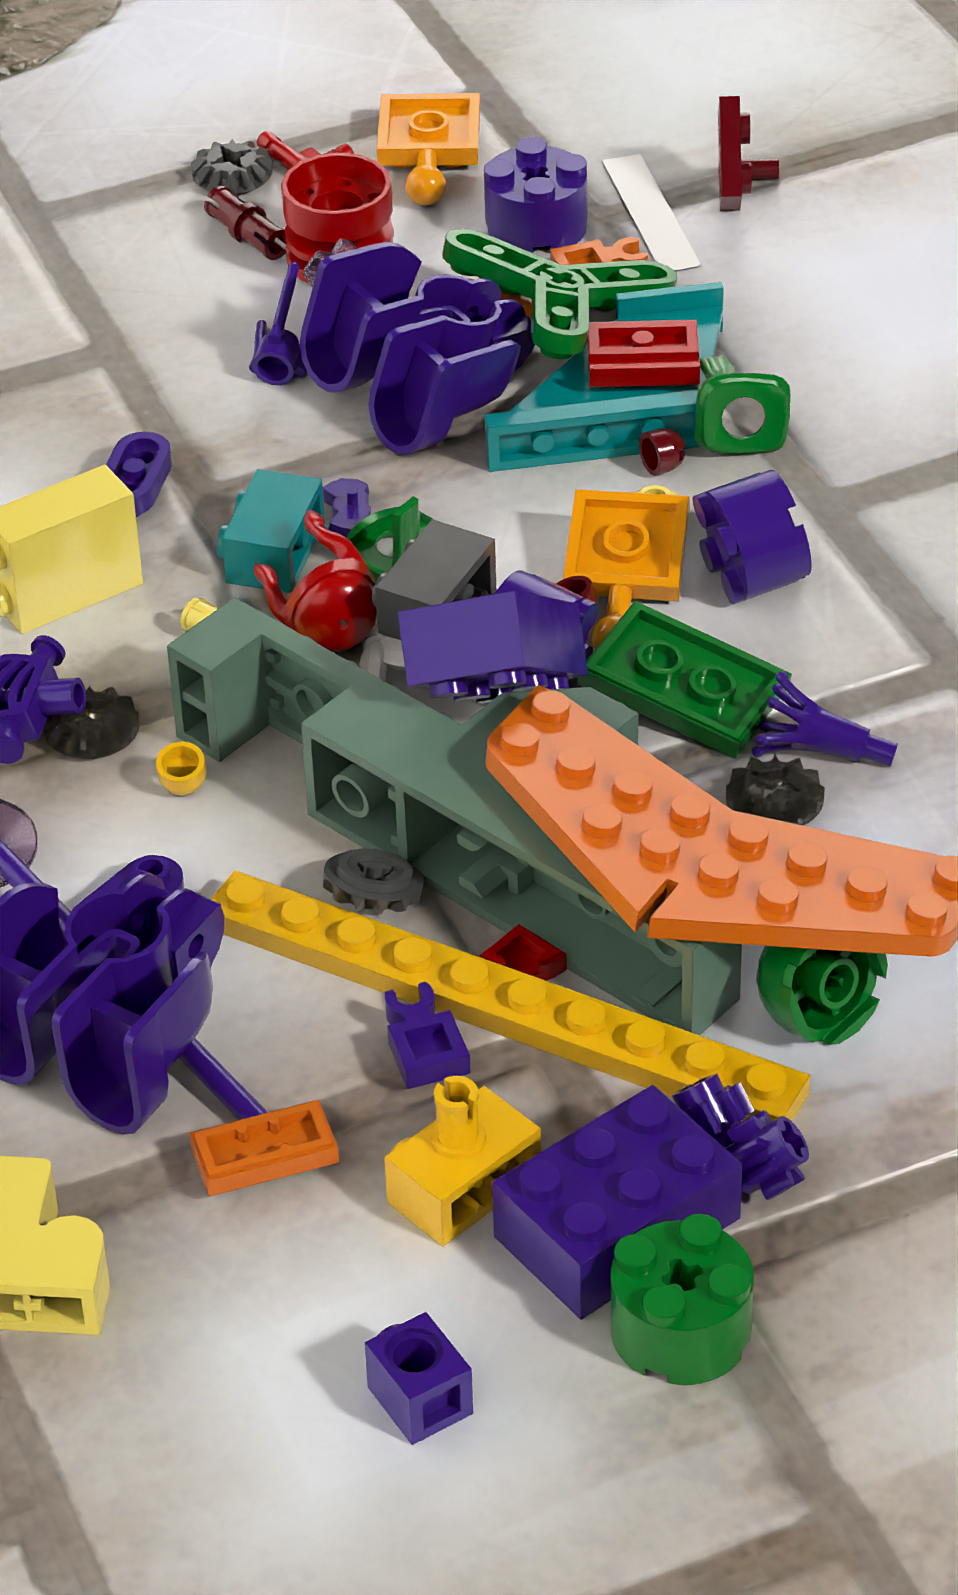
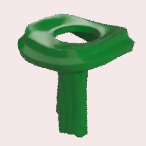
(725, 386)
(401, 522)

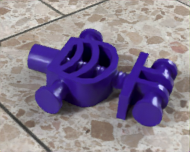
(32, 693)

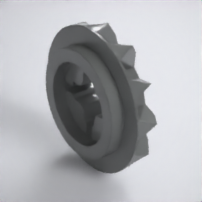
(221, 167)
(373, 880)

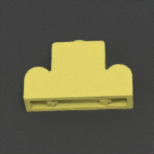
(49, 1265)

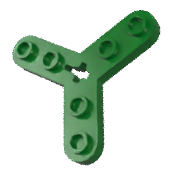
(557, 291)

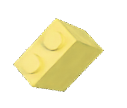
(67, 548)

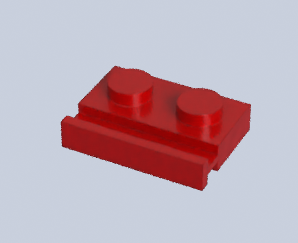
(643, 353)

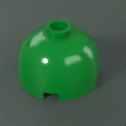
(819, 990)

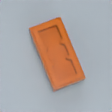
(264, 1148)

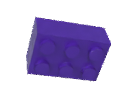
(492, 645)
(608, 1182)

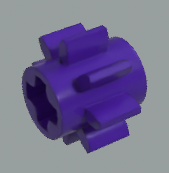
(714, 1106)
(768, 1154)

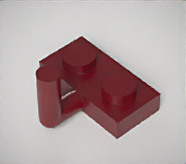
(734, 172)

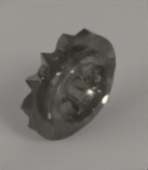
(87, 738)
(796, 805)

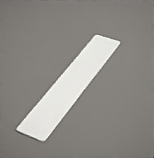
(651, 212)

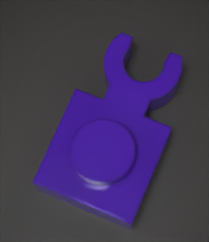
(424, 1042)

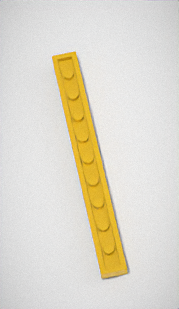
(499, 997)

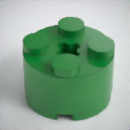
(681, 1300)

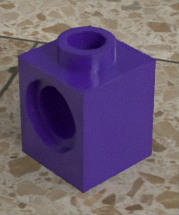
(419, 1377)

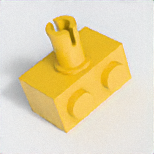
(448, 1168)

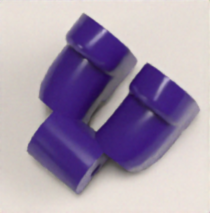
(426, 352)
(107, 994)

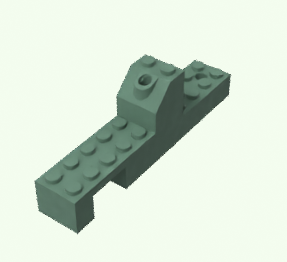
(420, 788)

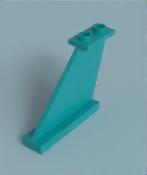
(583, 423)

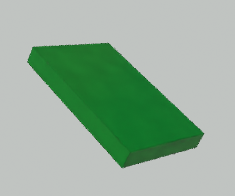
(683, 678)

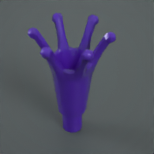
(817, 730)

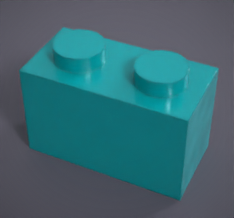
(270, 528)

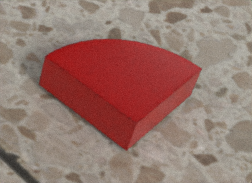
(528, 954)

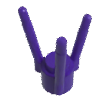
(278, 352)

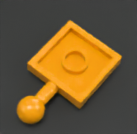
(428, 133)
(627, 548)

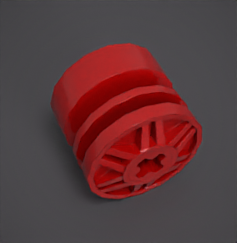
(335, 200)

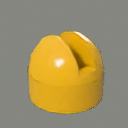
(181, 768)

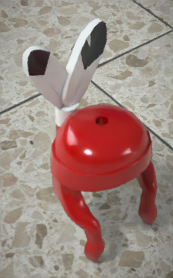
(334, 603)

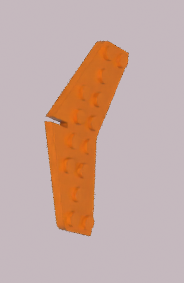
(722, 872)

